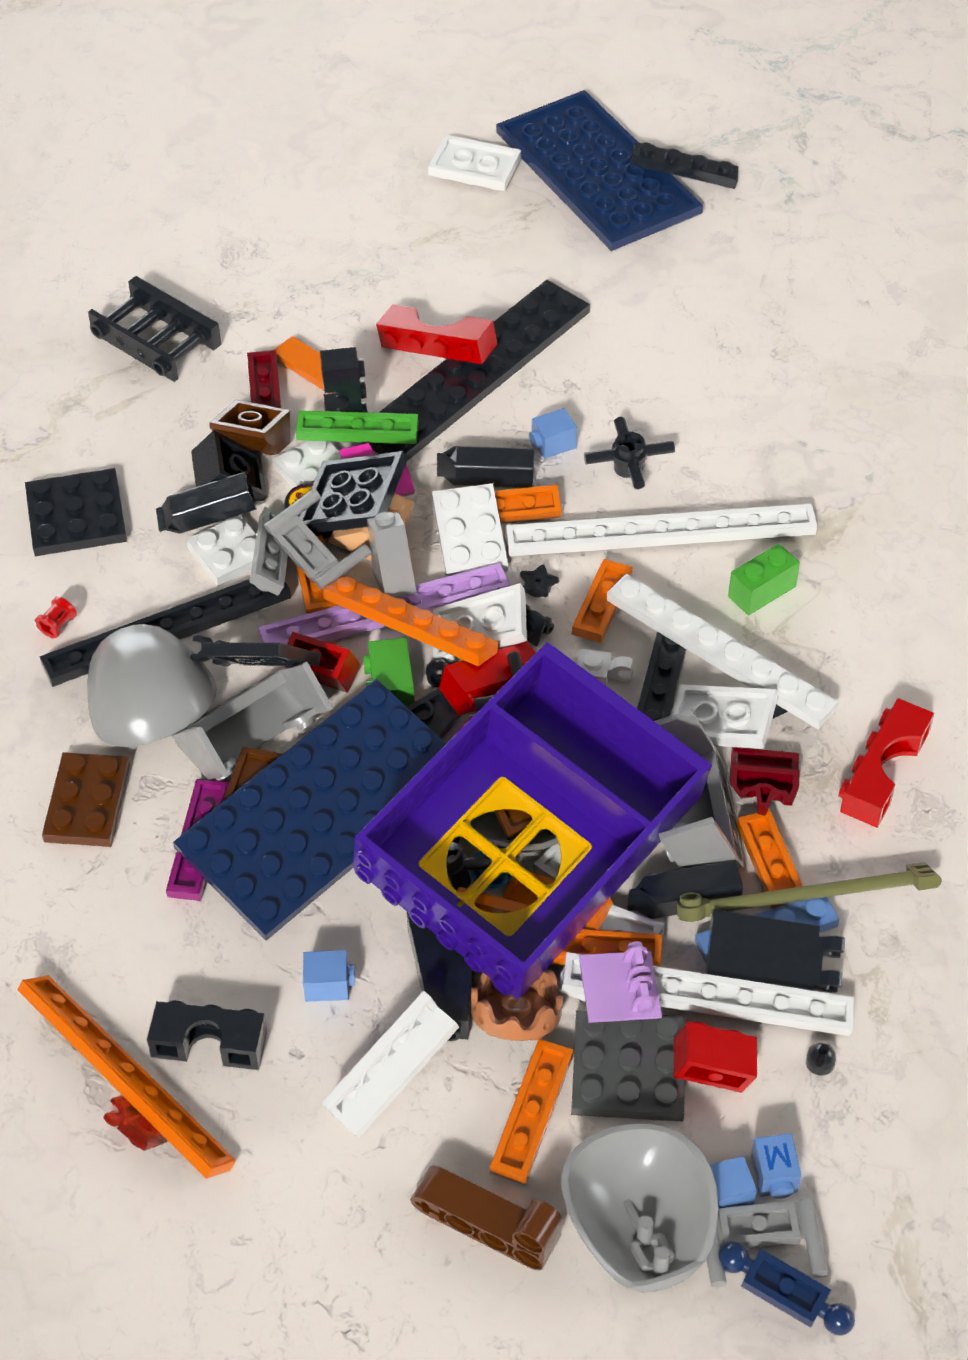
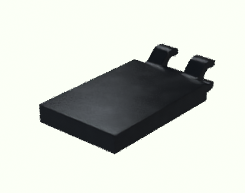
(253, 654)
(772, 951)

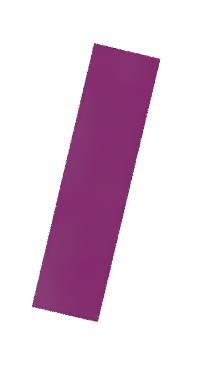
(184, 879)

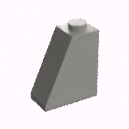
(391, 554)

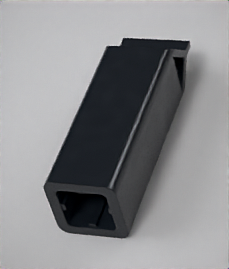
(486, 466)
(206, 504)
(660, 892)

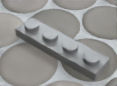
(268, 559)

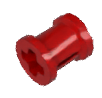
(55, 617)

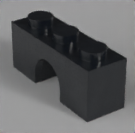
(342, 375)
(179, 1026)

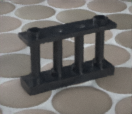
(161, 307)

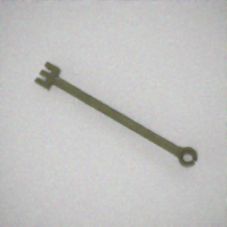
(693, 908)

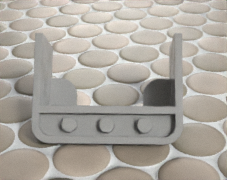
(252, 718)
(709, 828)

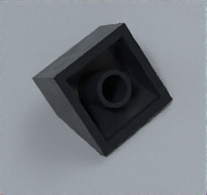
(223, 457)

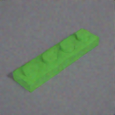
(357, 427)

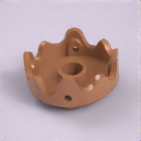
(538, 1011)

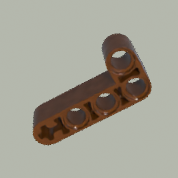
(488, 1218)

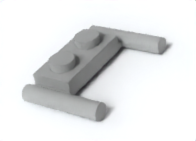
(306, 548)
(765, 1227)

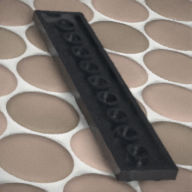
(460, 385)

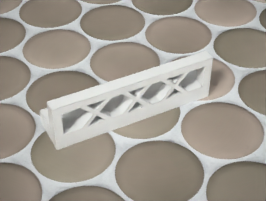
(390, 1065)

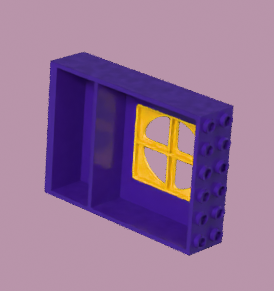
(572, 762)

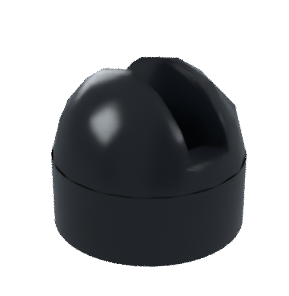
(431, 668)
(828, 1063)

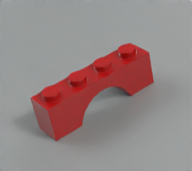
(465, 340)
(870, 789)

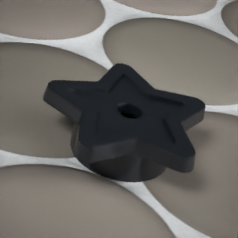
(539, 574)

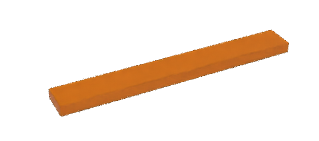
(127, 1076)

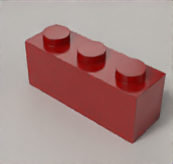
(467, 681)

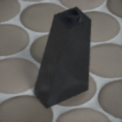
(443, 976)

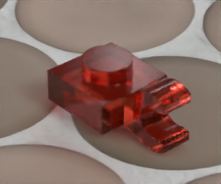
(133, 1125)

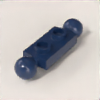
(786, 1288)

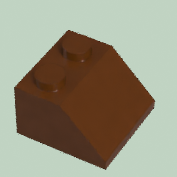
(255, 426)

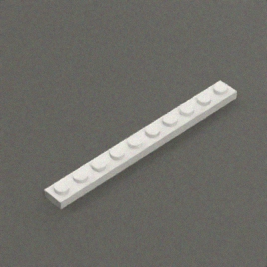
(660, 529)

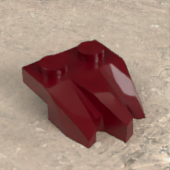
(765, 776)

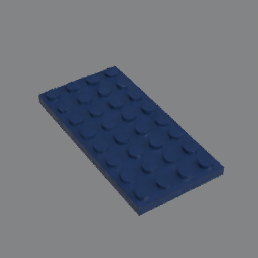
(589, 167)
(298, 818)

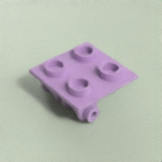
(620, 985)

